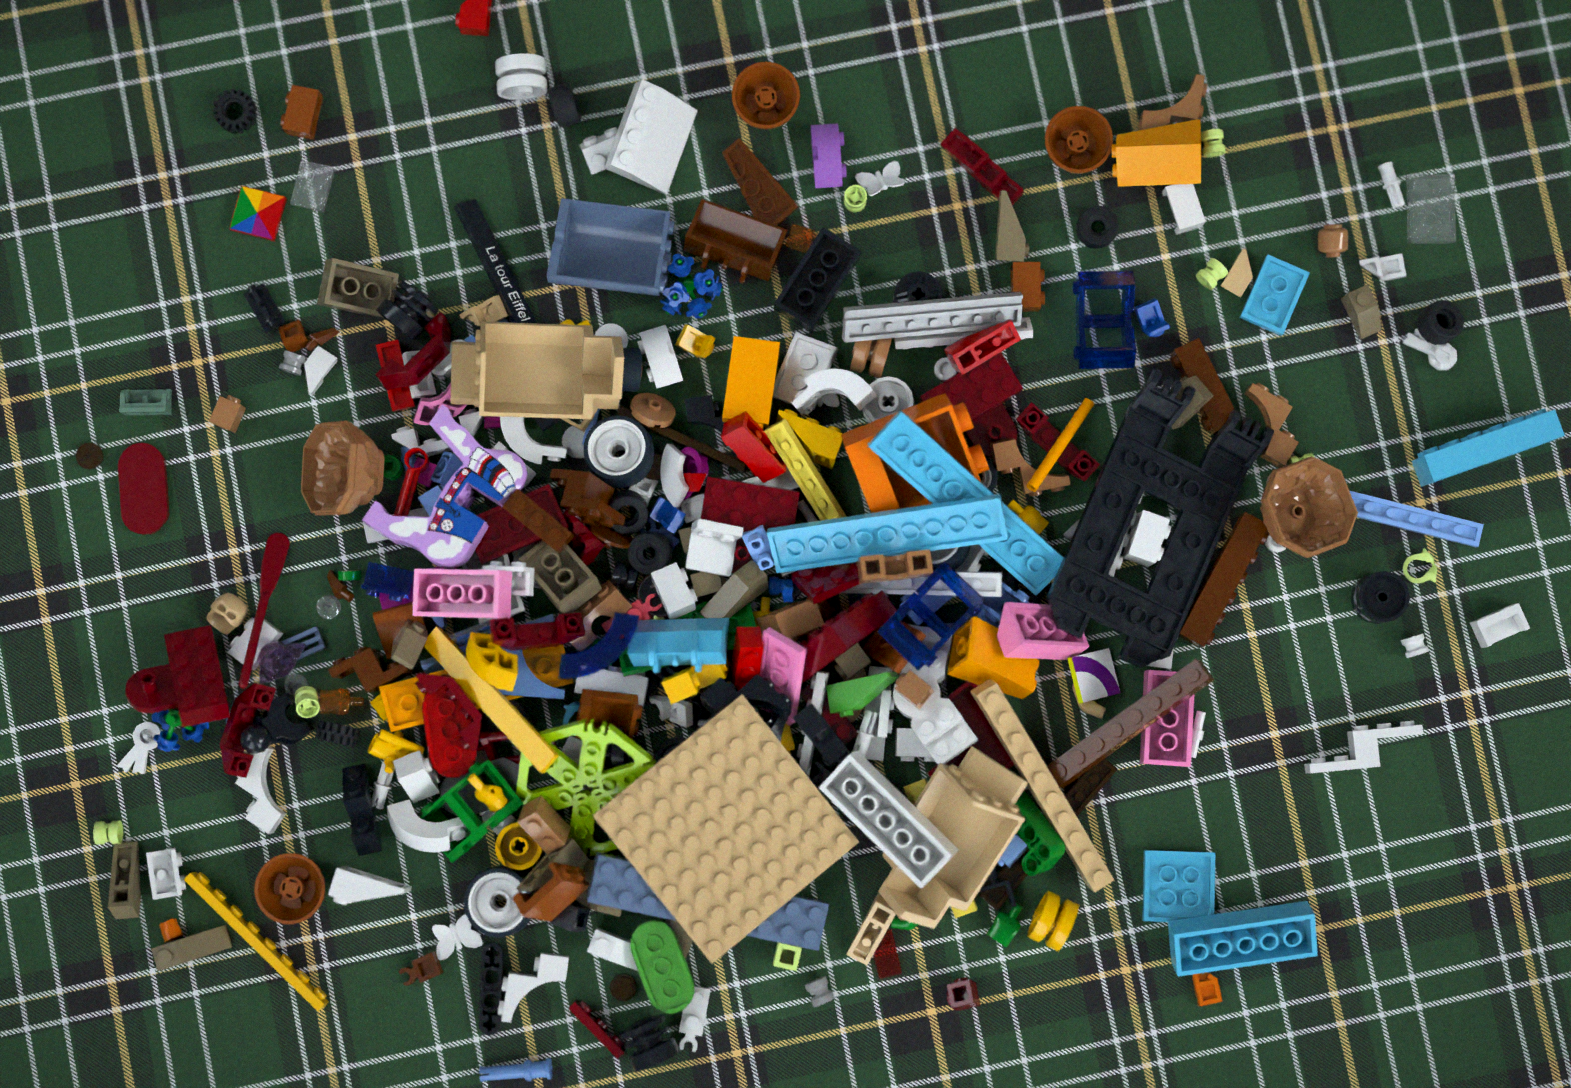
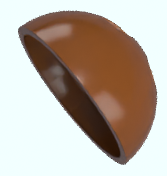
(772, 85)
(1083, 129)
(280, 897)

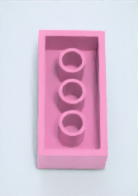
(462, 593)
(1169, 738)

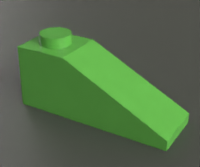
(857, 693)

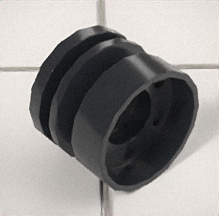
(917, 282)
(407, 310)
(649, 1042)

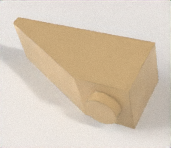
(871, 930)

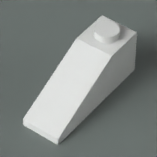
(612, 948)

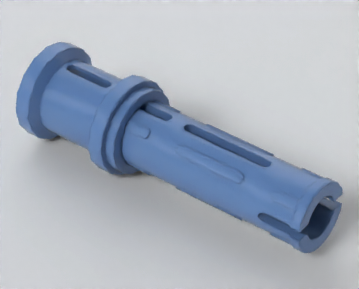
(528, 1070)

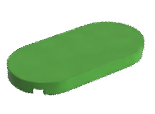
(662, 966)

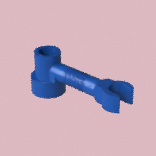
(782, 586)

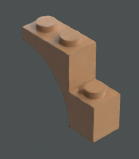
(1185, 110)
(1274, 411)
(1007, 457)

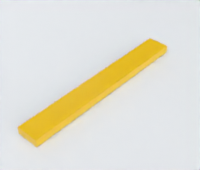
(491, 701)

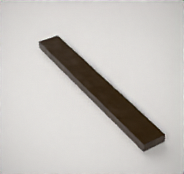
(1078, 798)

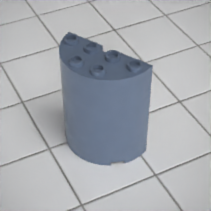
(611, 247)

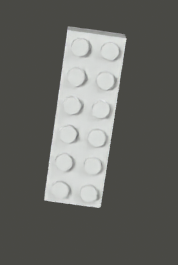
(888, 818)

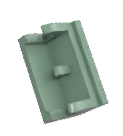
(145, 402)

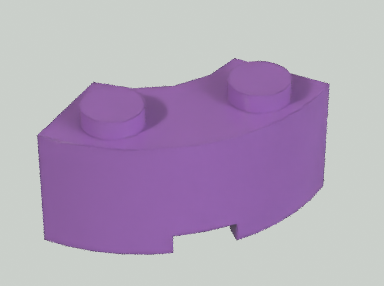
(827, 155)

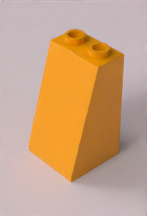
(1159, 155)
(751, 379)
(978, 657)

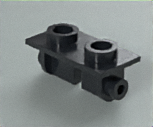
(264, 307)

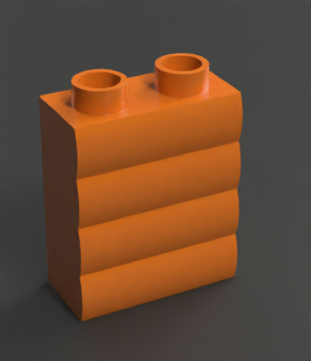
(942, 422)

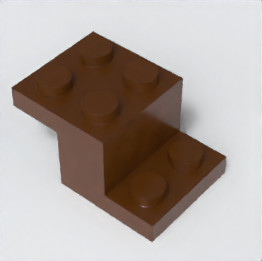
(587, 497)
(370, 669)

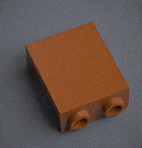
(611, 708)
(555, 895)

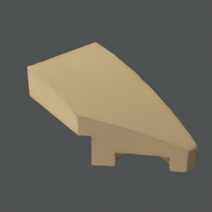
(1239, 275)
(489, 311)

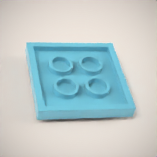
(1178, 885)

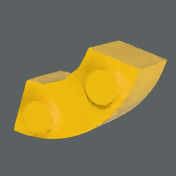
(491, 662)

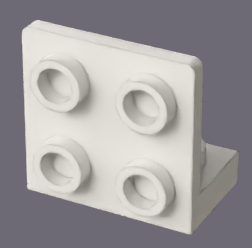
(712, 547)

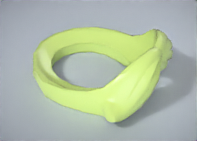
(1423, 556)

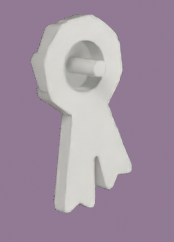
(1439, 356)
(144, 742)

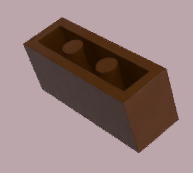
(538, 521)

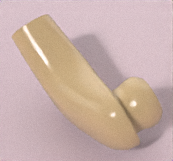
(1091, 707)

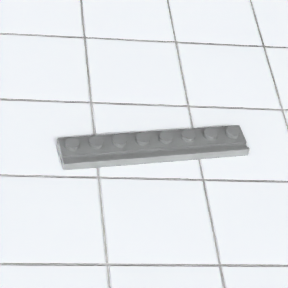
(930, 316)

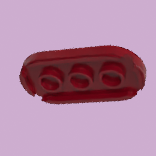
(143, 488)

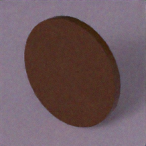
(610, 537)

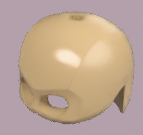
(227, 613)

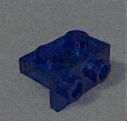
(388, 581)

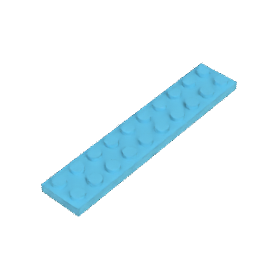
(944, 479)
(888, 533)

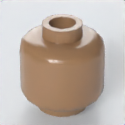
(1333, 240)

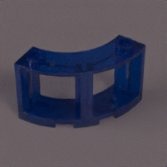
(1105, 356)
(905, 642)
(603, 652)

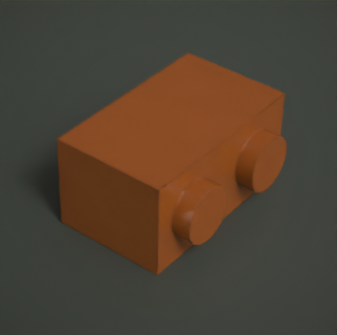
(301, 112)
(1027, 279)

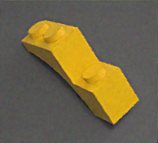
(690, 682)

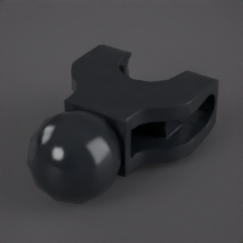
(274, 728)

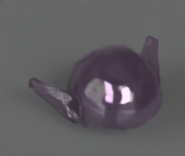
(278, 660)

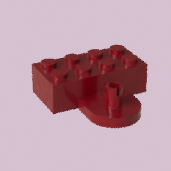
(983, 393)
(747, 507)
(188, 682)

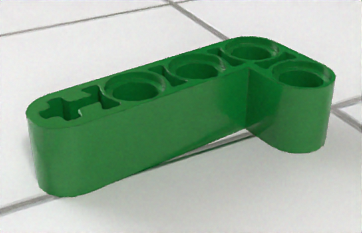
(1041, 838)

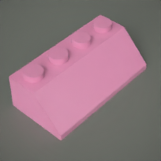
(1031, 632)

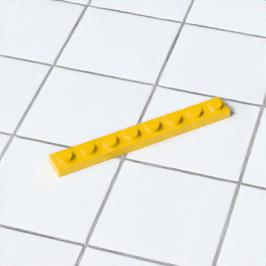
(264, 947)

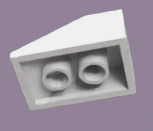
(357, 885)

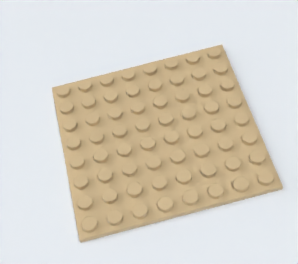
(726, 828)

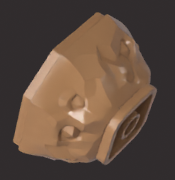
(340, 469)
(1308, 507)

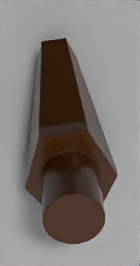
(320, 338)
(339, 587)

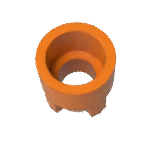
(170, 930)

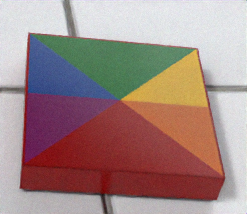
(258, 213)

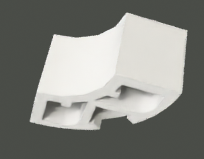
(661, 356)

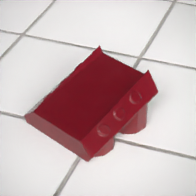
(584, 542)

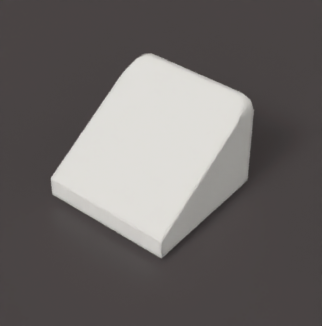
(645, 489)

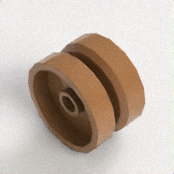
(873, 351)

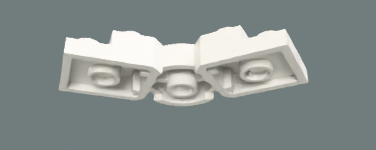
(938, 720)

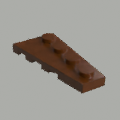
(760, 189)

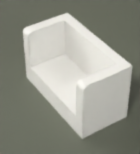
(1184, 207)
(1499, 625)

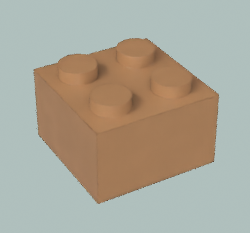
(793, 620)

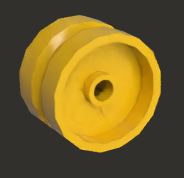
(1052, 920)

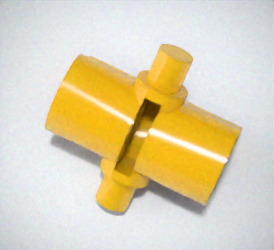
(391, 747)

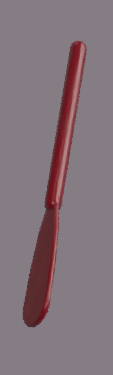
(272, 565)

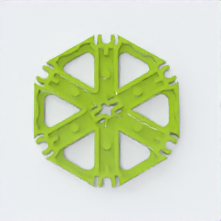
(589, 772)

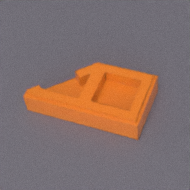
(1206, 988)

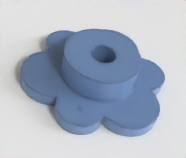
(412, 460)

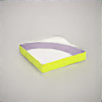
(1093, 675)

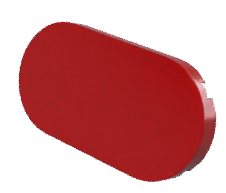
(442, 729)

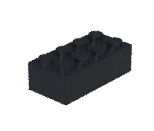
(817, 280)

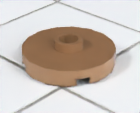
(652, 410)

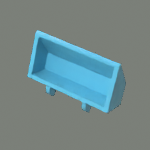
(679, 642)

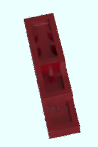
(980, 166)

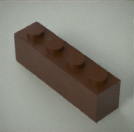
(1193, 361)

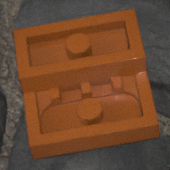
(390, 622)

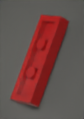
(399, 397)

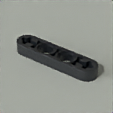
(491, 988)

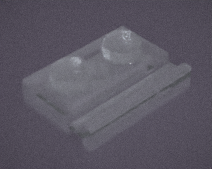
(312, 186)

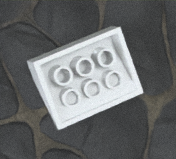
(651, 137)

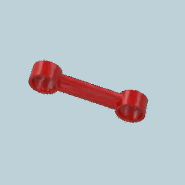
(410, 482)

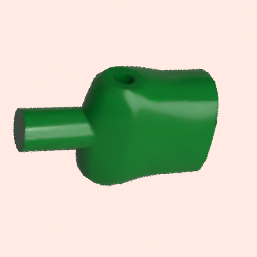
(1005, 926)

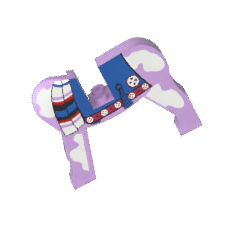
(453, 531)

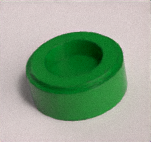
(349, 575)

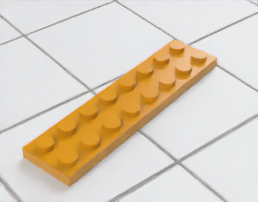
(404, 699)

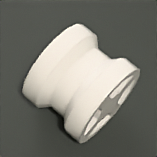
(1414, 645)

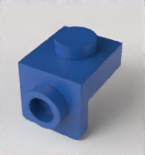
(1151, 318)
(668, 515)

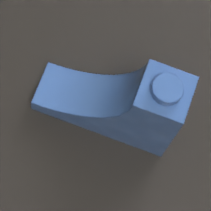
(528, 684)

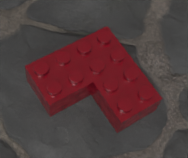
(845, 631)
(974, 717)

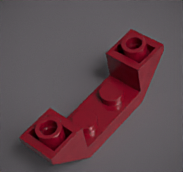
(395, 376)
(1045, 435)
(537, 635)
(432, 683)
(242, 714)

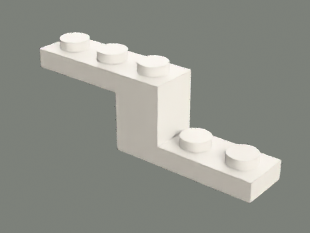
(1363, 747)

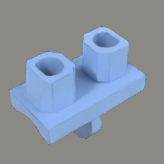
(759, 547)

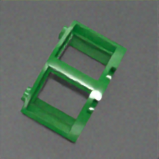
(432, 812)

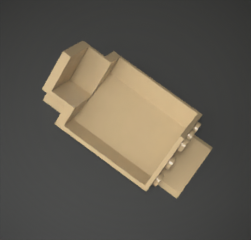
(537, 371)
(979, 816)

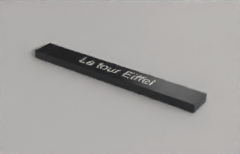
(494, 262)

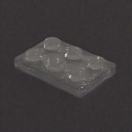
(1431, 208)

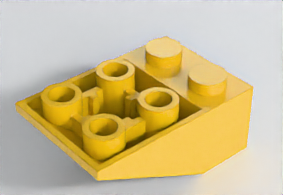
(818, 441)

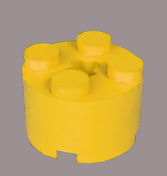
(515, 858)

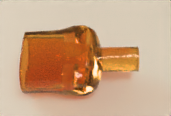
(338, 701)

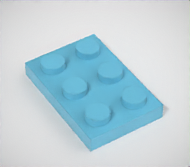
(1274, 295)

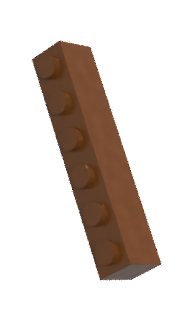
(1223, 579)

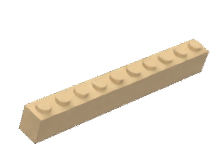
(1042, 784)

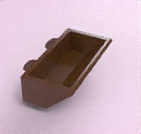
(734, 240)

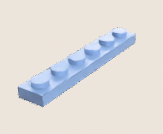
(1417, 520)

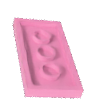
(783, 666)

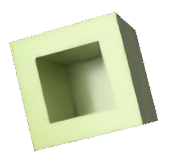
(786, 956)

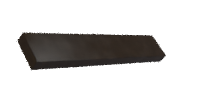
(686, 441)

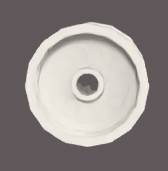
(521, 76)
(889, 390)

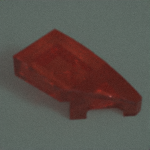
(887, 957)

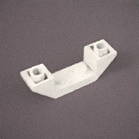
(409, 437)

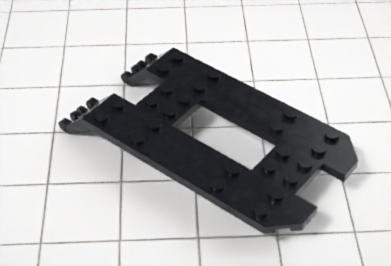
(1202, 495)

